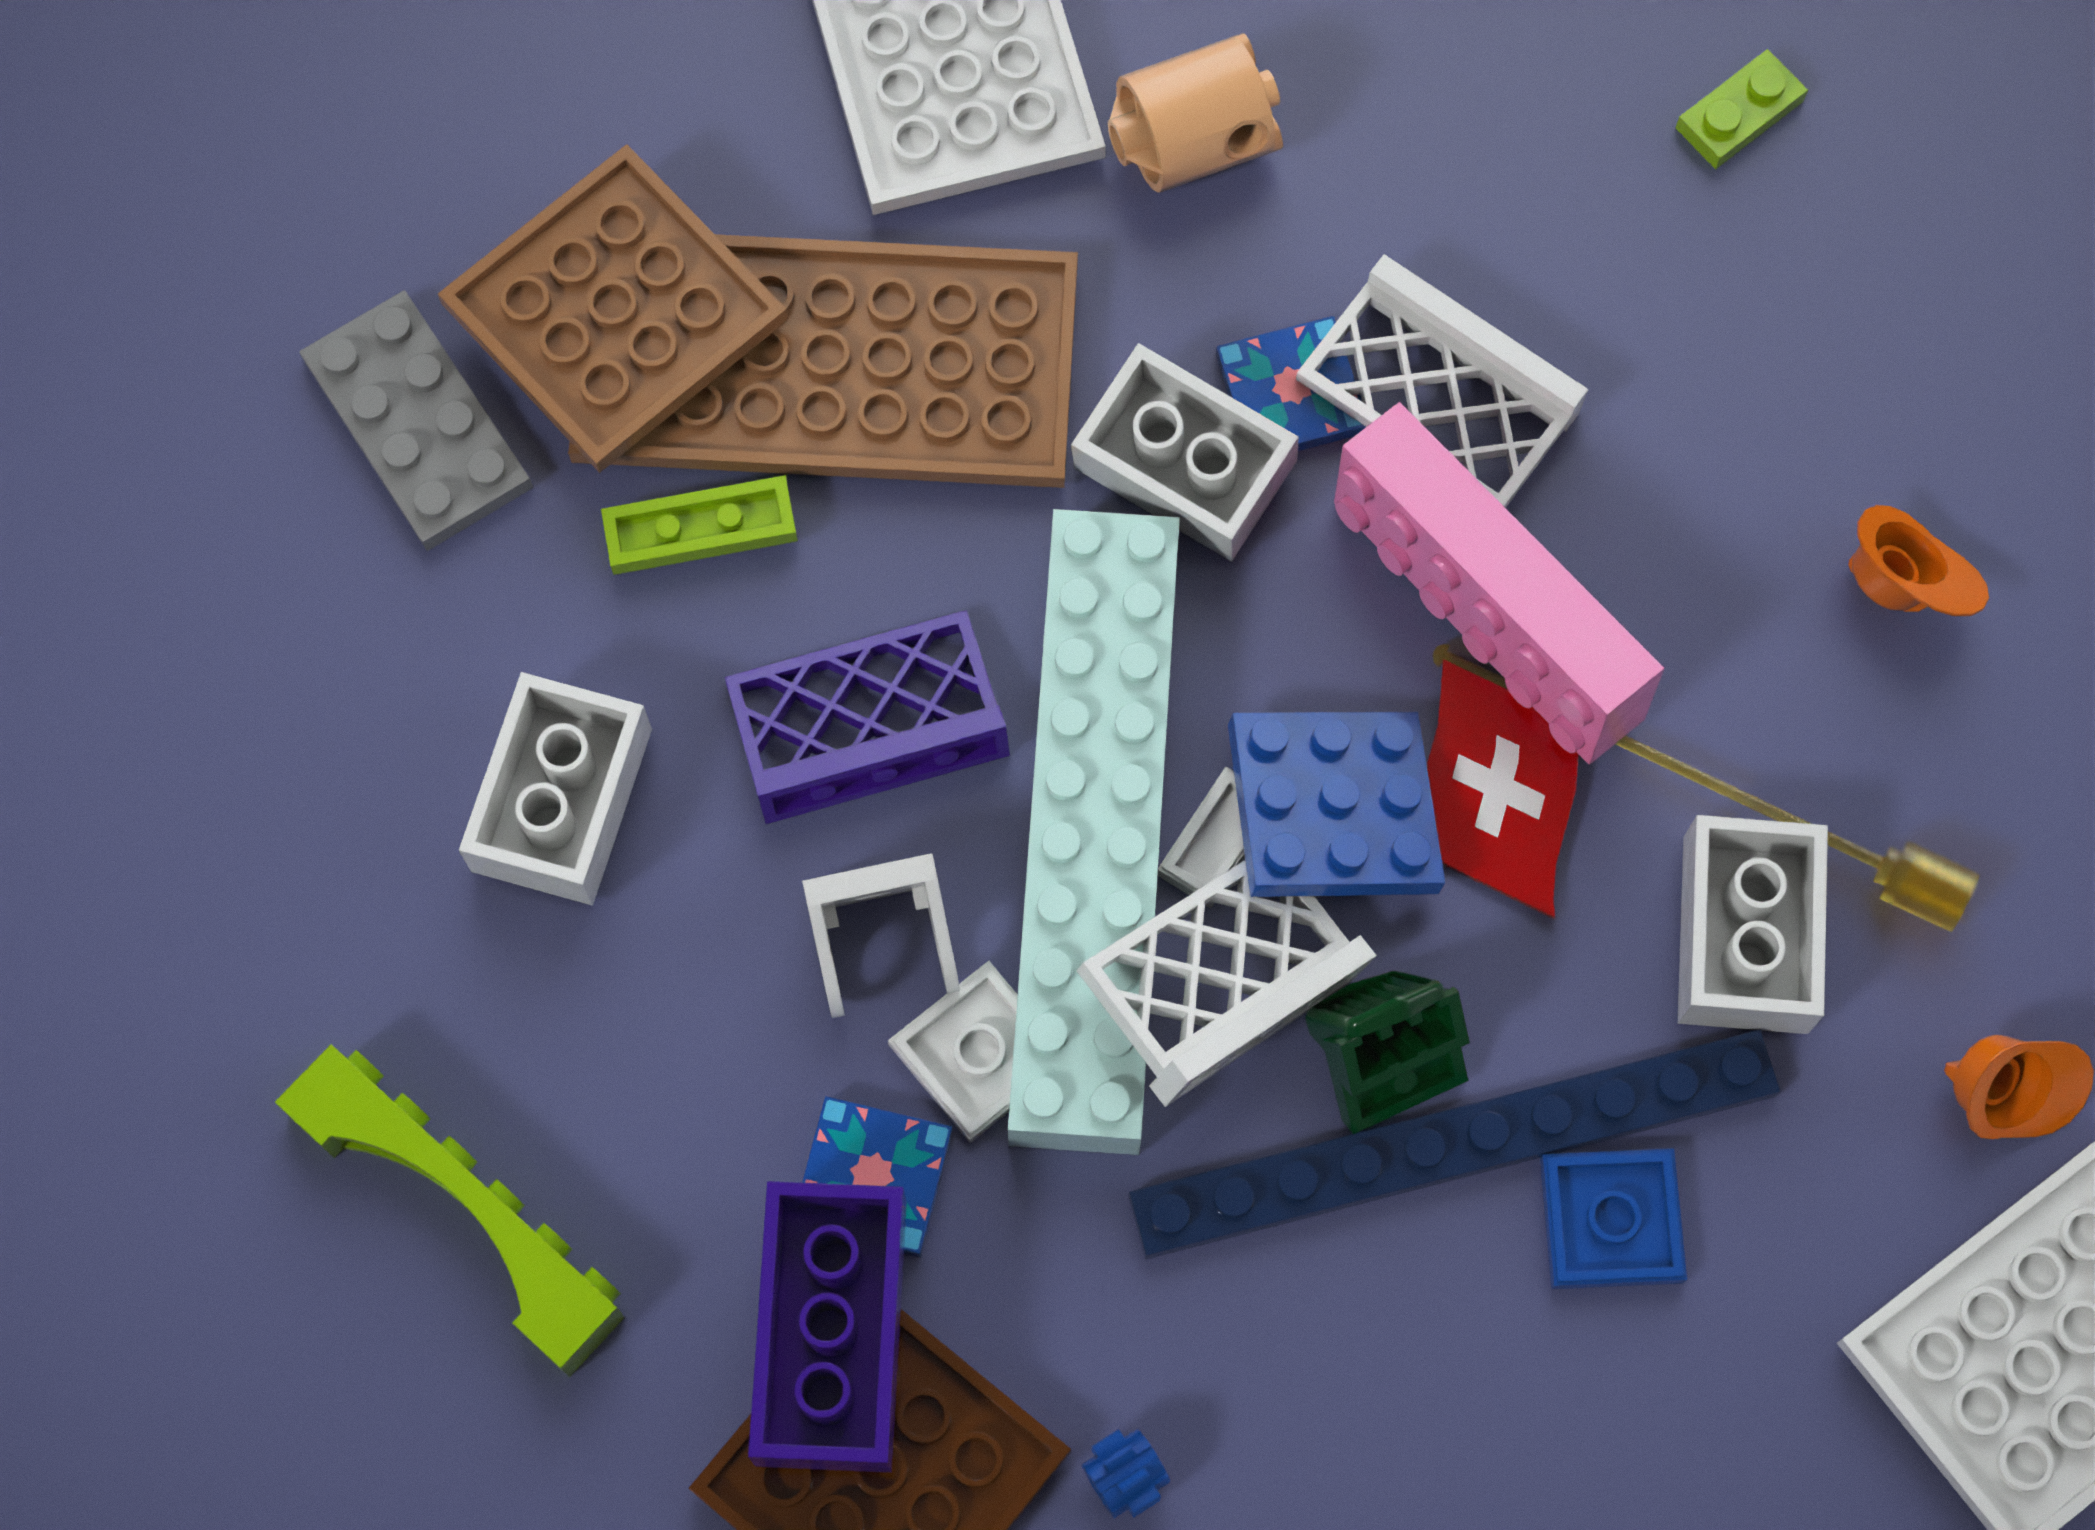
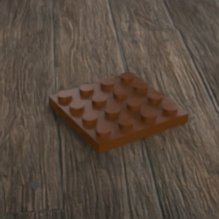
(957, 1460)

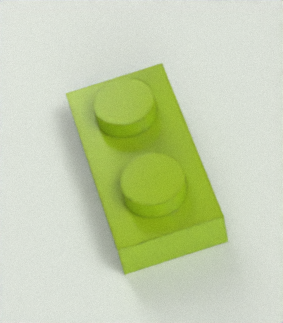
(1741, 109)

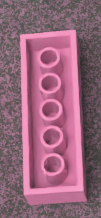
(1495, 584)

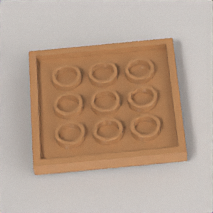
(613, 307)

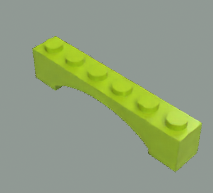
(559, 1306)

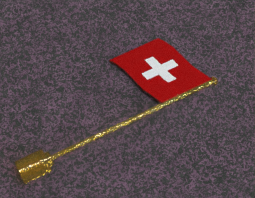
(1509, 789)

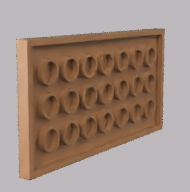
(890, 368)

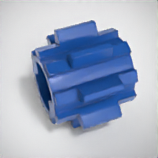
(1126, 1473)

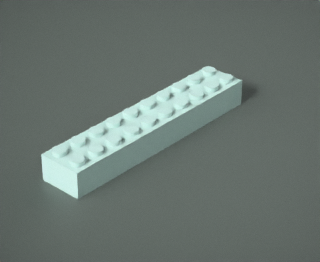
(1092, 825)

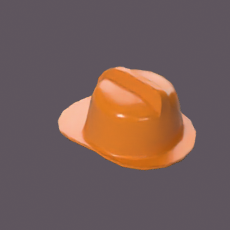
(1911, 569)
(2020, 1086)

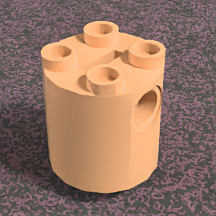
(1195, 114)

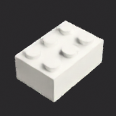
(1185, 451)
(556, 788)
(1753, 924)

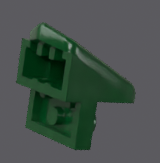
(1390, 1044)

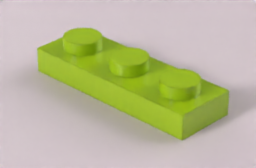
(699, 525)

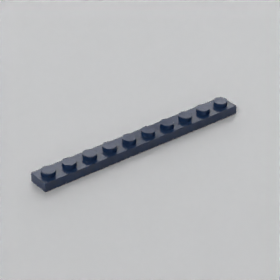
(1453, 1144)

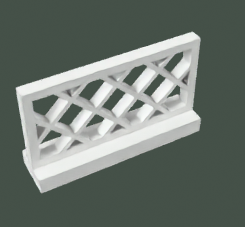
(1460, 338)
(1245, 1022)

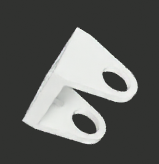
(873, 882)

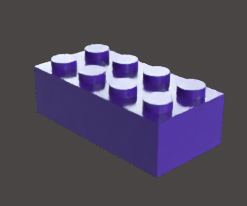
(828, 1327)

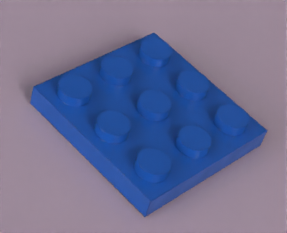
(1335, 804)

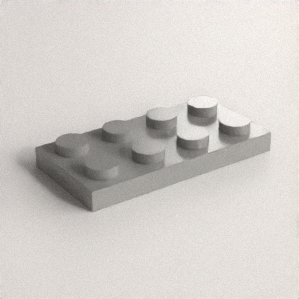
(416, 420)

